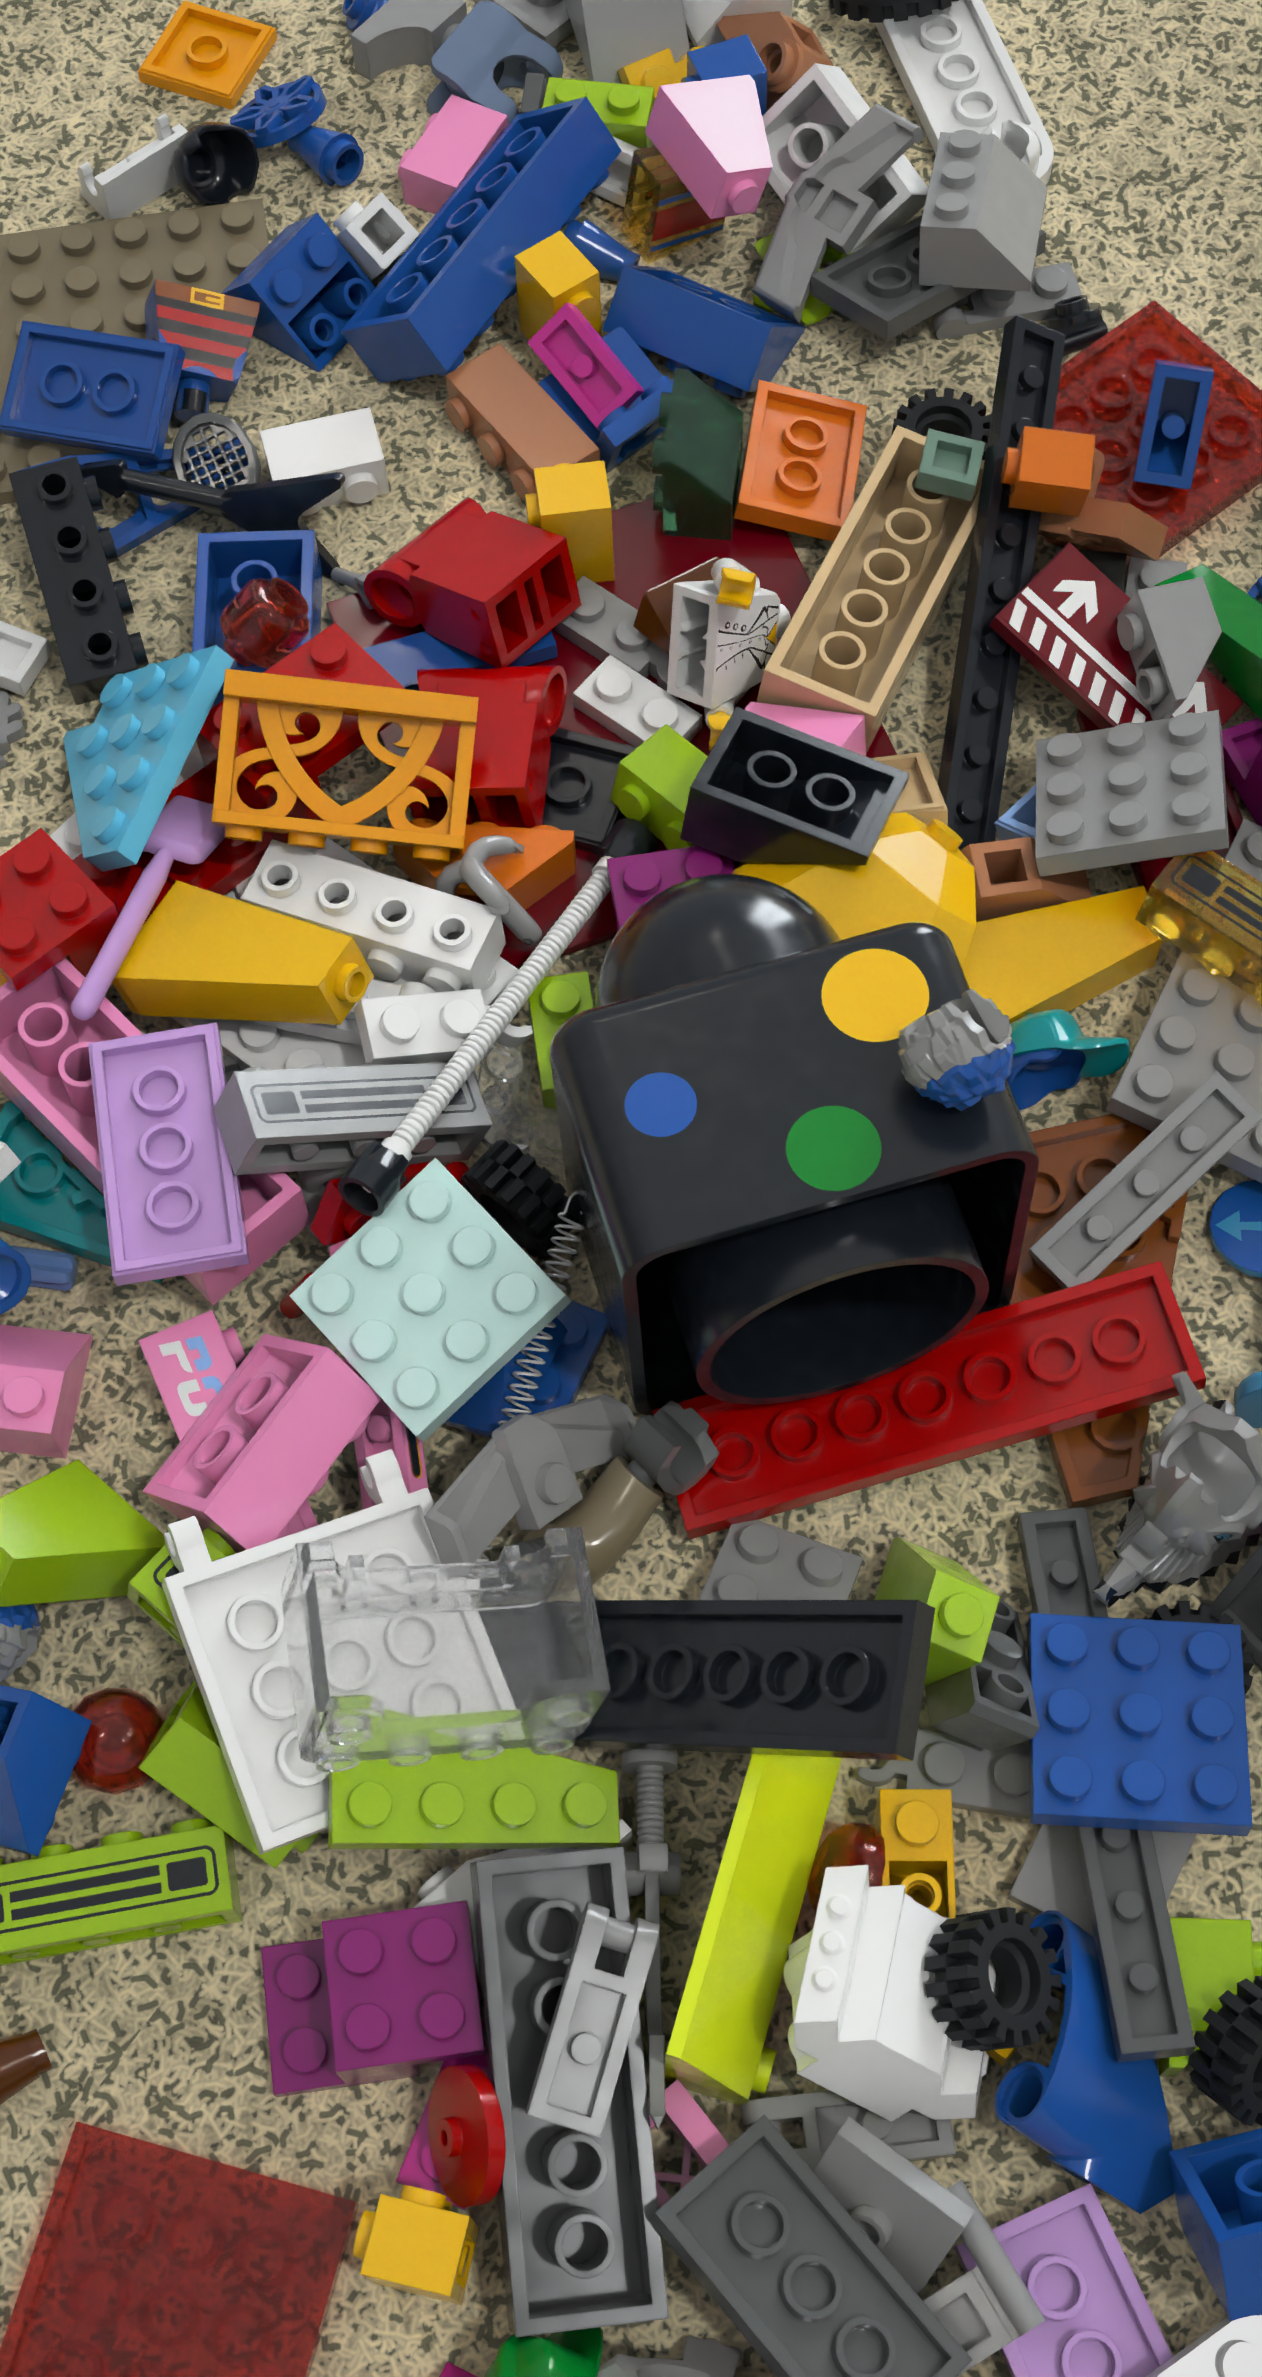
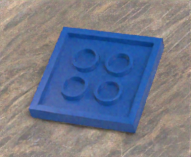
(1138, 1725)

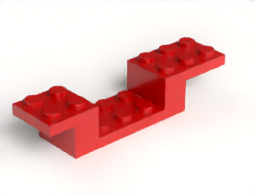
(69, 906)

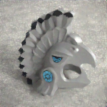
(1193, 1503)

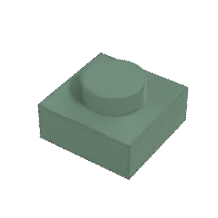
(950, 465)

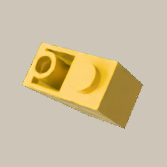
(919, 1845)

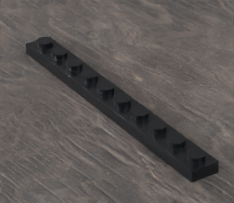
(998, 570)

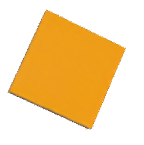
(207, 55)

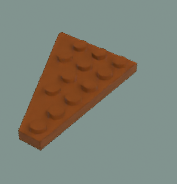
(1104, 1456)

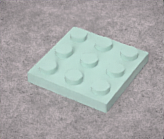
(430, 1300)

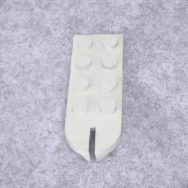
(966, 80)

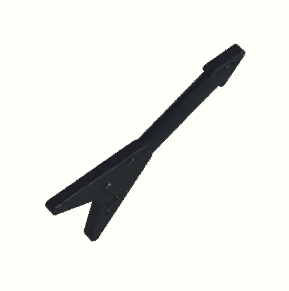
(252, 506)

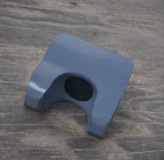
(487, 56)

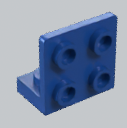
(624, 429)

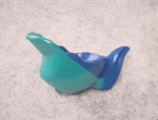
(1056, 1054)

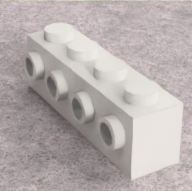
(396, 923)

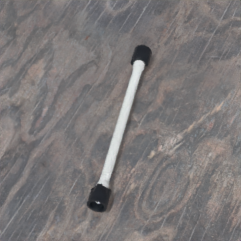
(381, 1168)

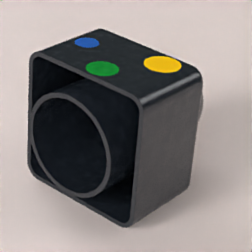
(759, 1167)

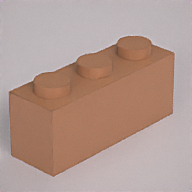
(513, 418)

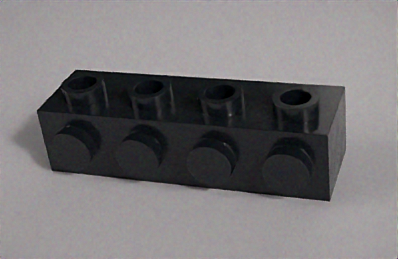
(76, 577)

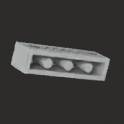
(332, 1114)

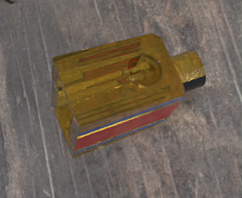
(661, 210)

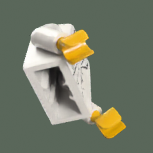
(722, 639)

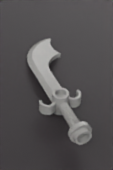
(652, 1874)

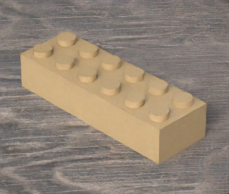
(874, 593)

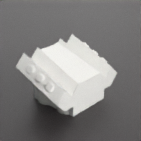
(865, 2006)

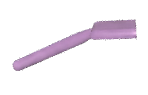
(180, 834)

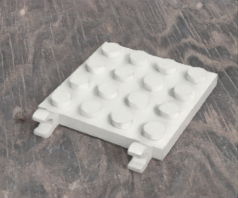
(239, 1652)

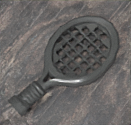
(219, 424)

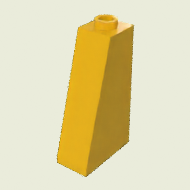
(1060, 953)
(239, 963)

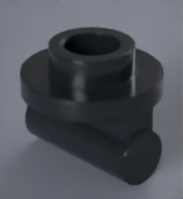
(1078, 321)

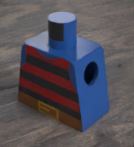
(211, 331)

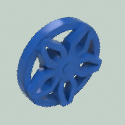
(281, 111)

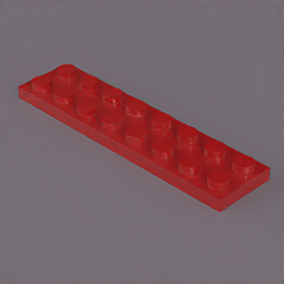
(984, 1389)

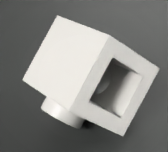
(374, 234)

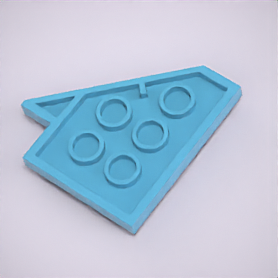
(136, 750)

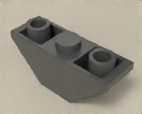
(992, 1700)

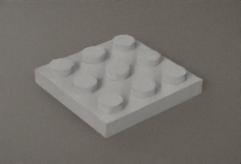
(1130, 793)

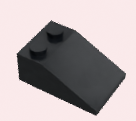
(788, 797)

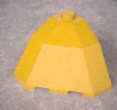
(908, 878)

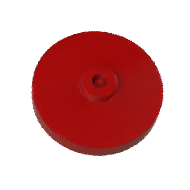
(466, 2135)

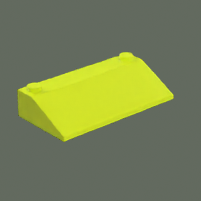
(748, 1928)

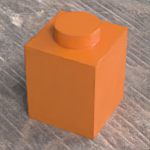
(1049, 471)

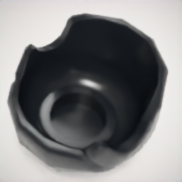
(216, 163)

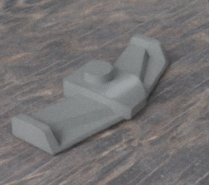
(830, 207)
(527, 1474)

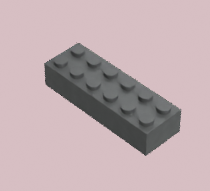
(567, 2200)

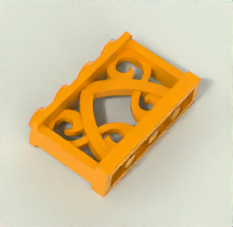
(279, 704)

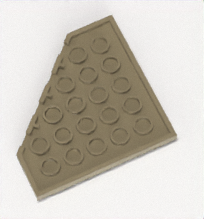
(100, 279)

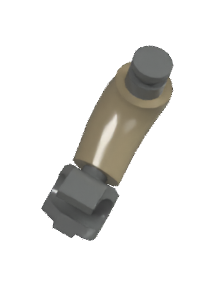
(664, 1450)

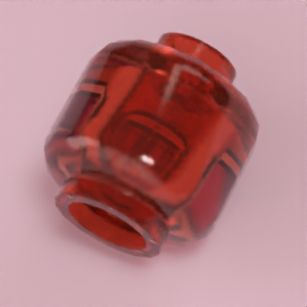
(264, 622)

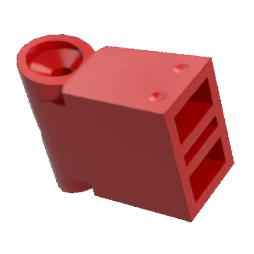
(478, 583)
(511, 743)

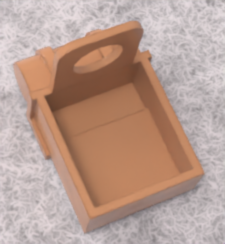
(1105, 525)

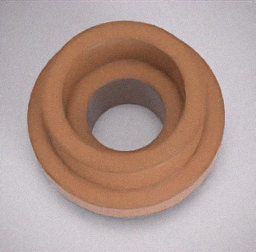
(783, 62)

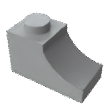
(404, 34)

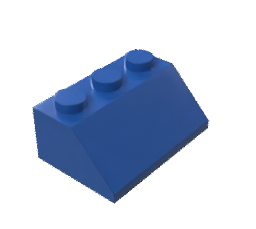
(701, 328)

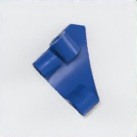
(1086, 2109)

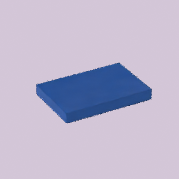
(91, 390)

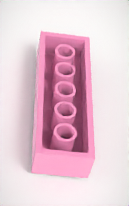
(50, 1081)

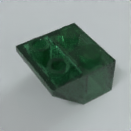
(697, 460)

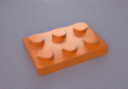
(800, 461)

